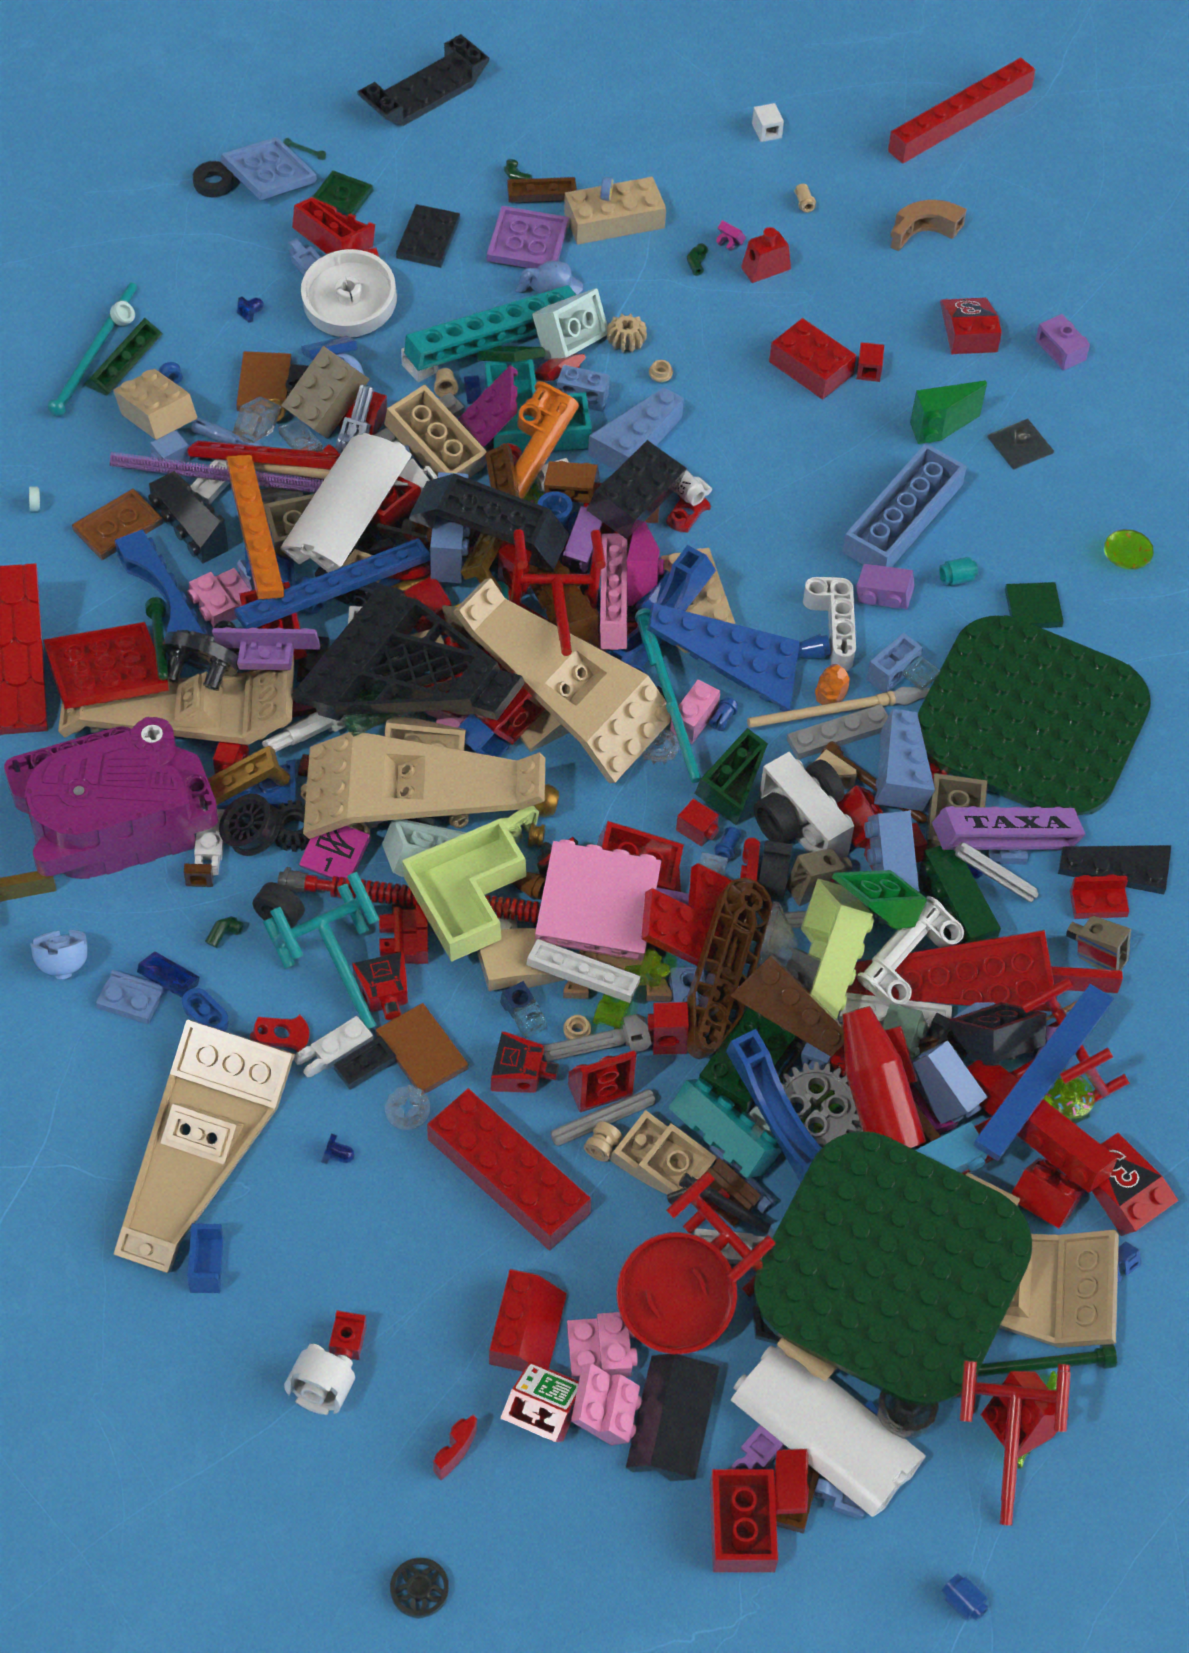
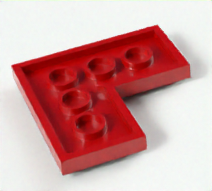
(684, 927)

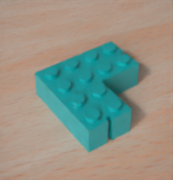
(576, 433)

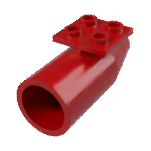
(879, 1077)

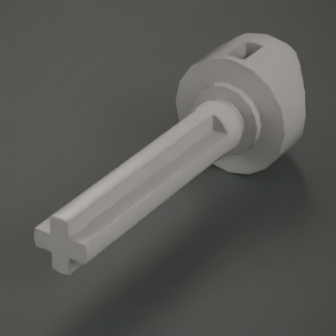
(633, 1033)

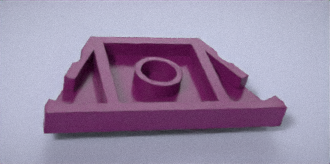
(492, 408)

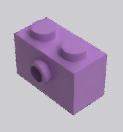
(1062, 342)
(885, 586)

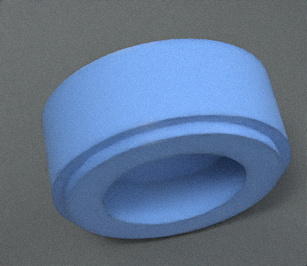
(606, 188)

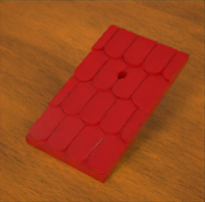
(21, 652)

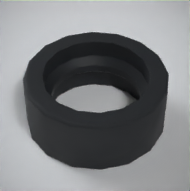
(776, 818)

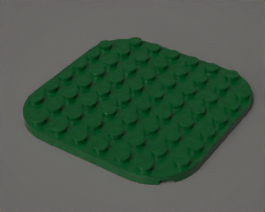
(1033, 715)
(893, 1267)

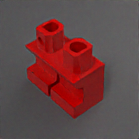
(410, 934)

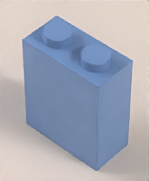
(947, 1084)

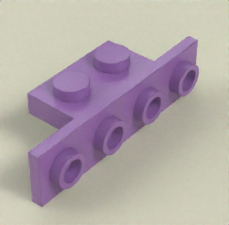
(266, 647)

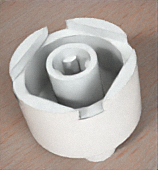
(320, 1380)

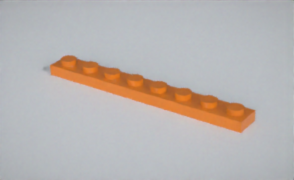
(255, 527)

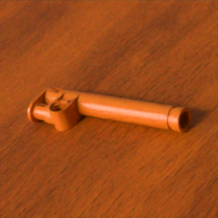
(552, 414)

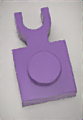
(759, 1450)

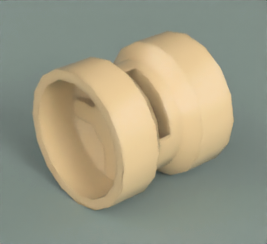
(602, 1142)

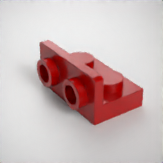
(1099, 896)

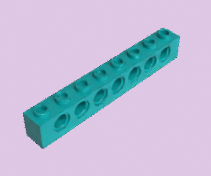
(479, 330)

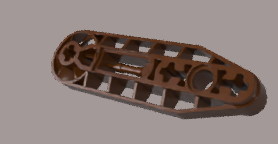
(737, 917)

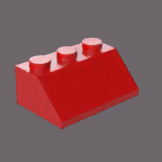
(526, 1322)

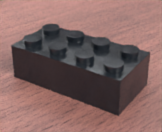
(636, 489)

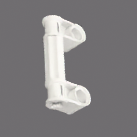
(881, 976)

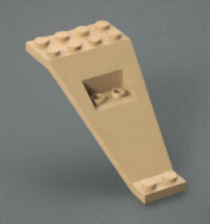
(606, 708)
(240, 712)
(404, 779)
(215, 1087)
(1068, 1290)

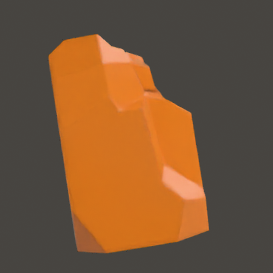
(832, 685)

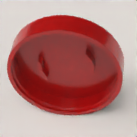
(676, 1293)

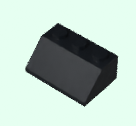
(1000, 1032)

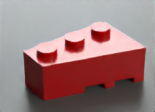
(331, 229)

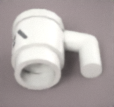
(693, 489)

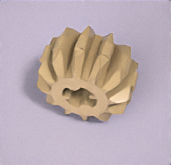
(626, 333)

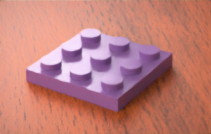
(527, 237)

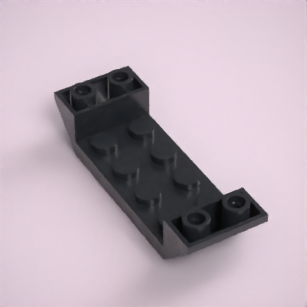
(430, 85)
(493, 514)

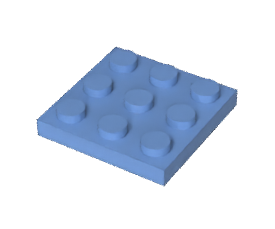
(268, 168)

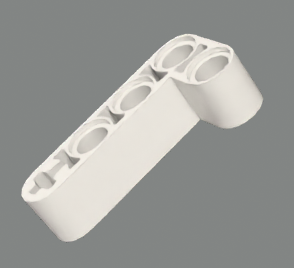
(837, 598)

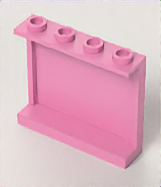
(596, 899)

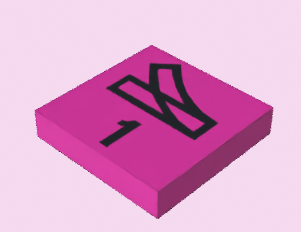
(335, 852)

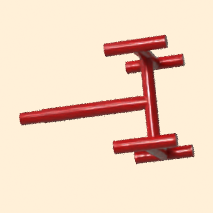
(557, 581)
(1087, 1064)
(707, 1212)
(1015, 1393)

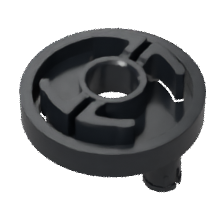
(199, 652)

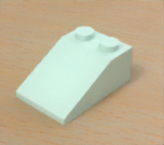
(570, 324)
(410, 838)

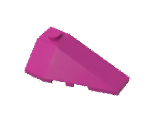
(642, 564)

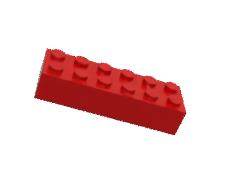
(509, 1169)

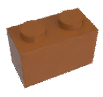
(573, 479)

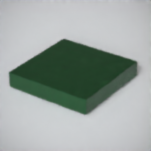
(343, 193)
(511, 353)
(1035, 603)

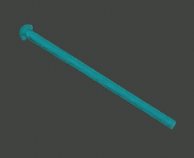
(57, 406)
(655, 658)

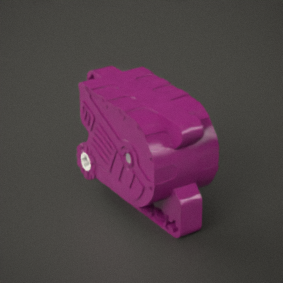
(111, 799)

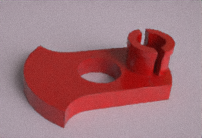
(680, 520)
(297, 1030)

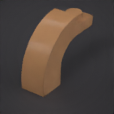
(927, 216)

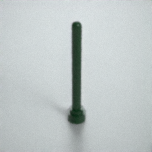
(156, 610)
(1102, 1356)

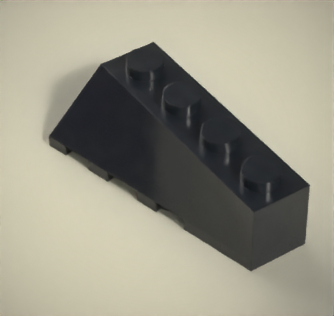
(189, 516)

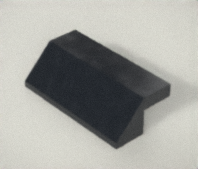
(673, 1416)

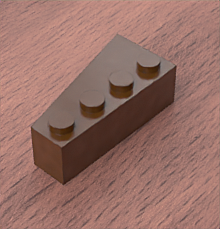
(581, 617)
(789, 1004)

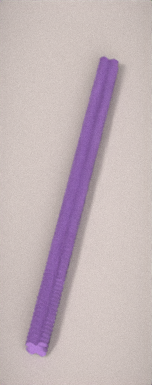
(210, 473)

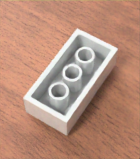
(819, 817)

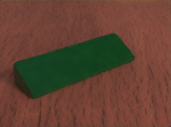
(124, 358)

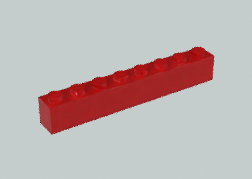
(961, 110)

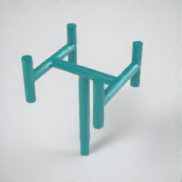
(287, 937)

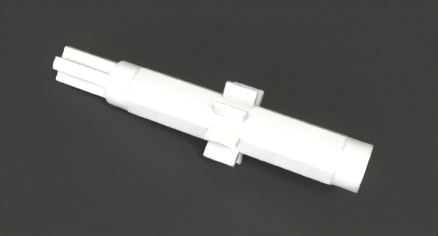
(303, 730)

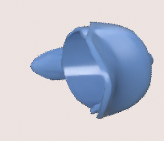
(548, 277)

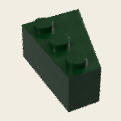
(732, 776)

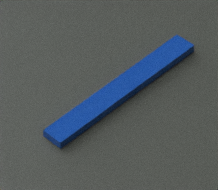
(333, 584)
(1043, 1072)

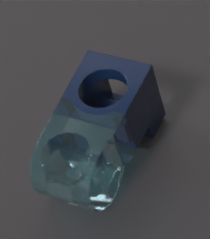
(523, 1009)

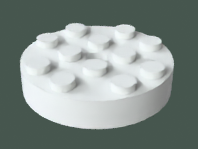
(328, 289)

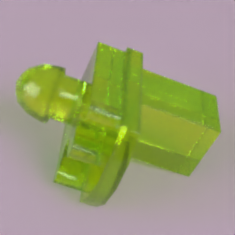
(650, 970)

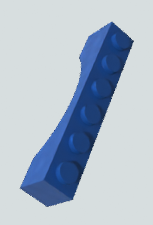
(141, 560)
(685, 581)
(761, 1079)

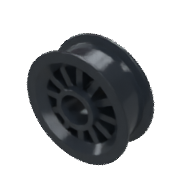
(249, 824)

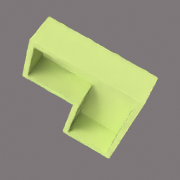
(453, 884)
(836, 928)

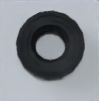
(212, 189)
(828, 779)

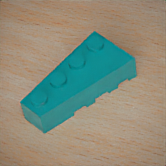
(726, 1127)

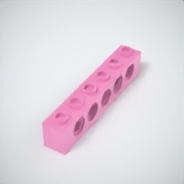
(614, 593)

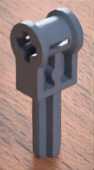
(356, 424)

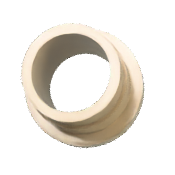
(445, 383)

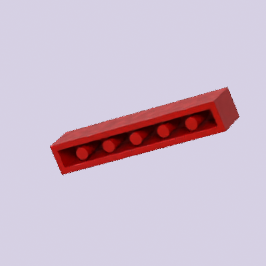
(1049, 1131)

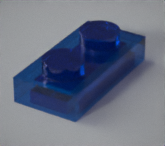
(168, 974)

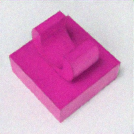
(729, 233)

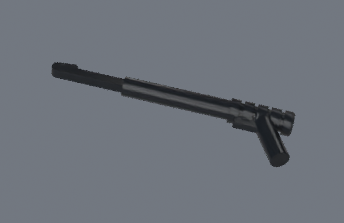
(712, 1196)

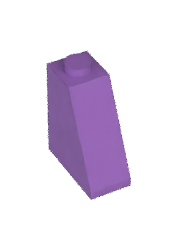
(579, 546)

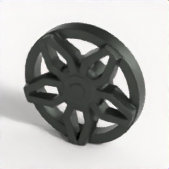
(419, 1587)

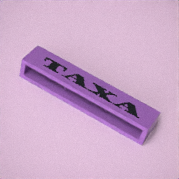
(1008, 828)

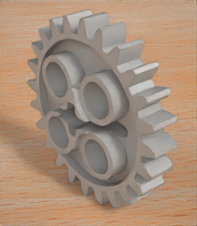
(833, 1124)

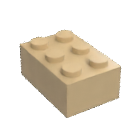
(155, 403)

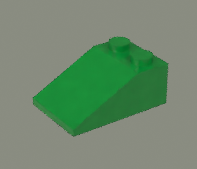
(945, 410)
(885, 895)

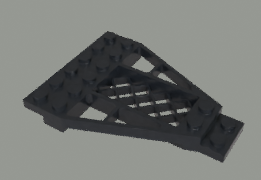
(381, 633)

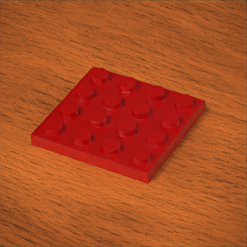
(104, 665)

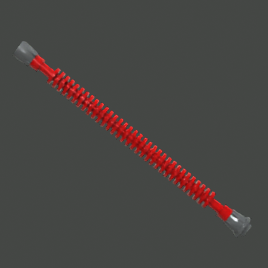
(302, 882)

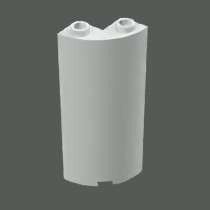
(346, 501)
(839, 1432)

